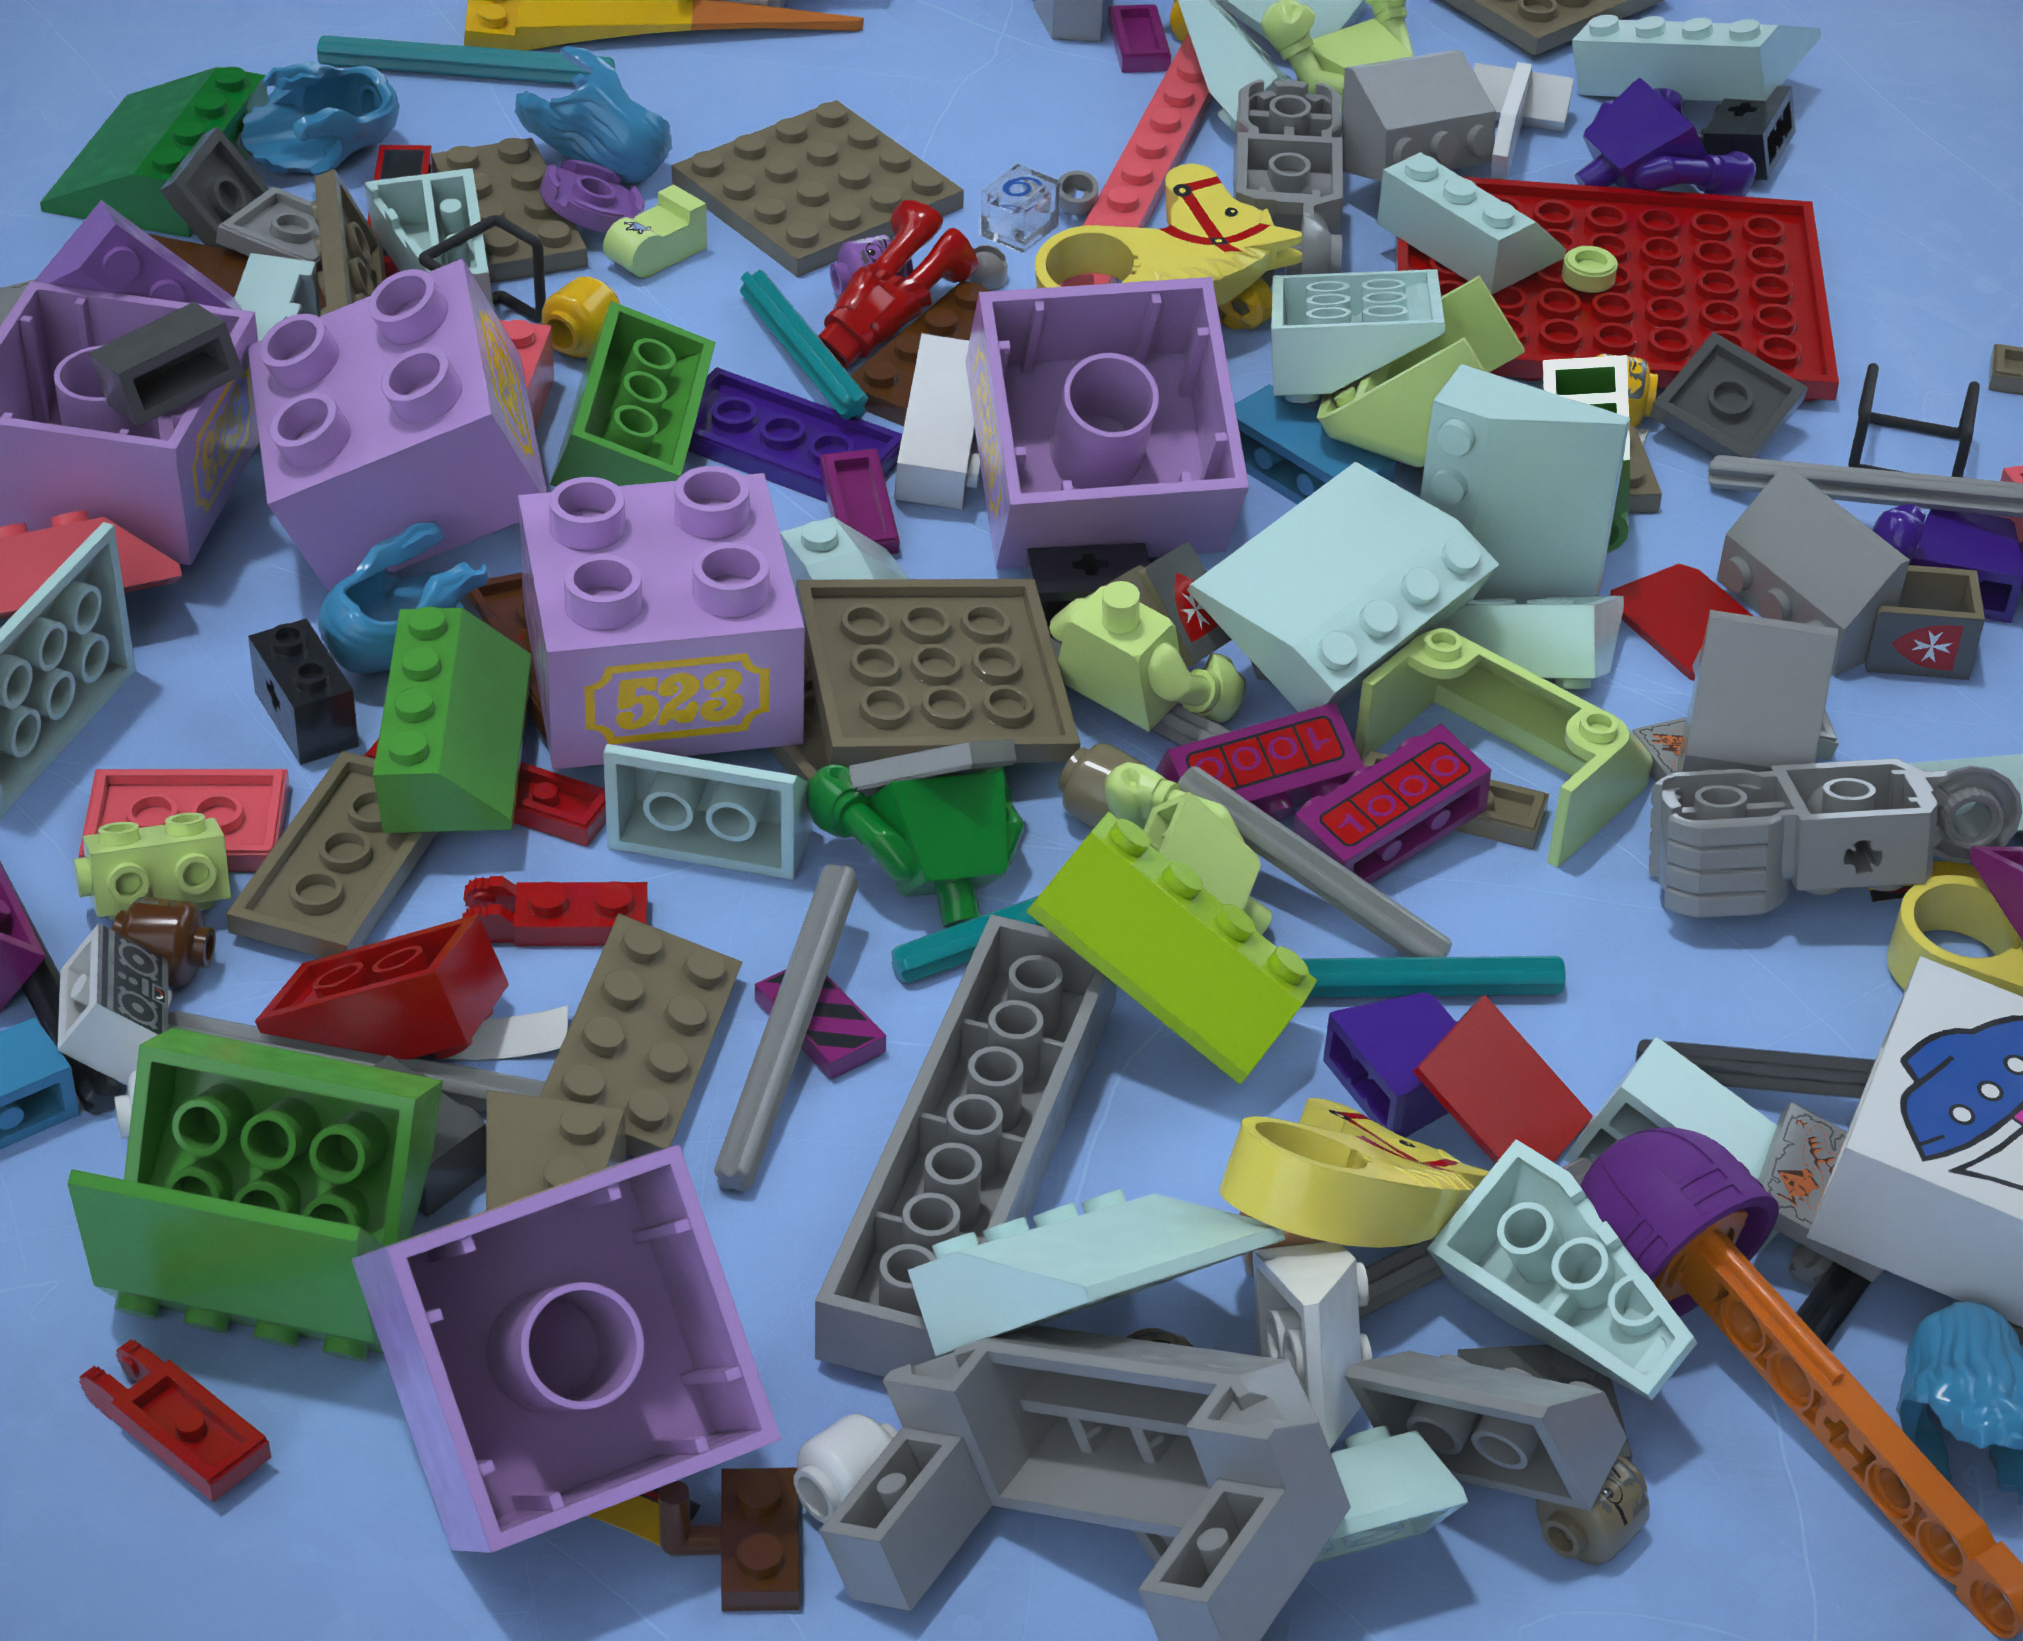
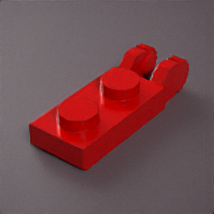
(553, 910)
(178, 1420)

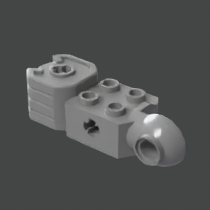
(1293, 165)
(1739, 835)

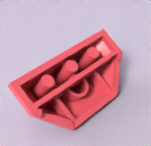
(34, 556)

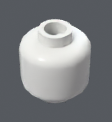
(837, 1460)

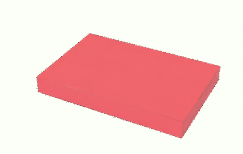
(243, 801)

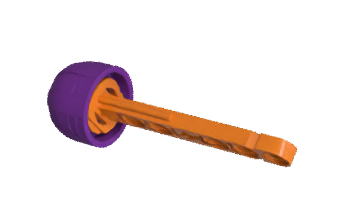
(1693, 1227)

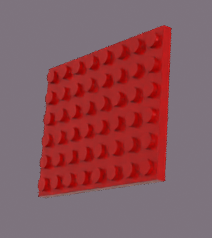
(1681, 274)

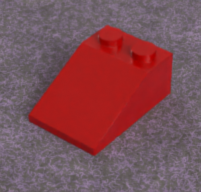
(394, 995)

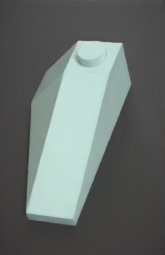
(1553, 1269)

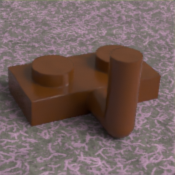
(753, 1539)

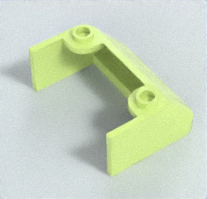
(1393, 405)
(1552, 724)

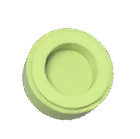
(1589, 269)

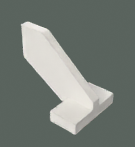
(1520, 101)

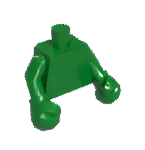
(926, 832)

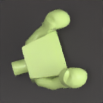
(1325, 58)
(1133, 662)
(1189, 832)

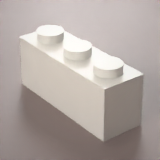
(938, 428)

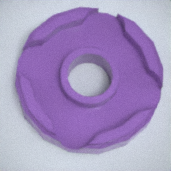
(589, 195)

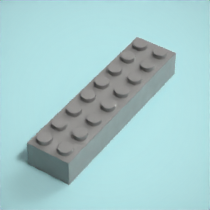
(967, 1137)

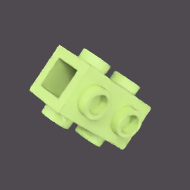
(165, 861)

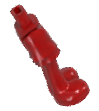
(879, 301)

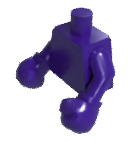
(1651, 146)
(1965, 543)

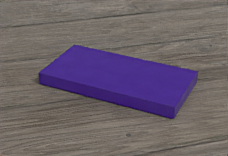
(779, 433)

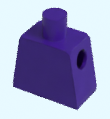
(1377, 1049)

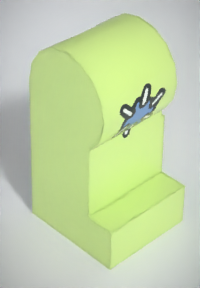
(659, 235)

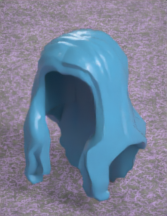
(318, 116)
(598, 122)
(363, 609)
(1971, 1375)

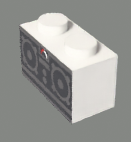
(111, 1002)

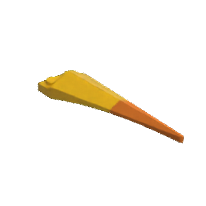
(558, 22)

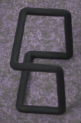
(427, 260)
(1964, 430)

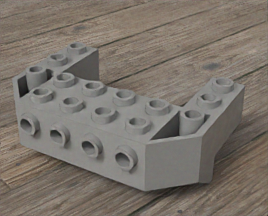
(1109, 1437)

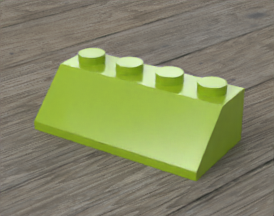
(1174, 946)

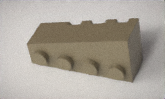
(546, 1143)

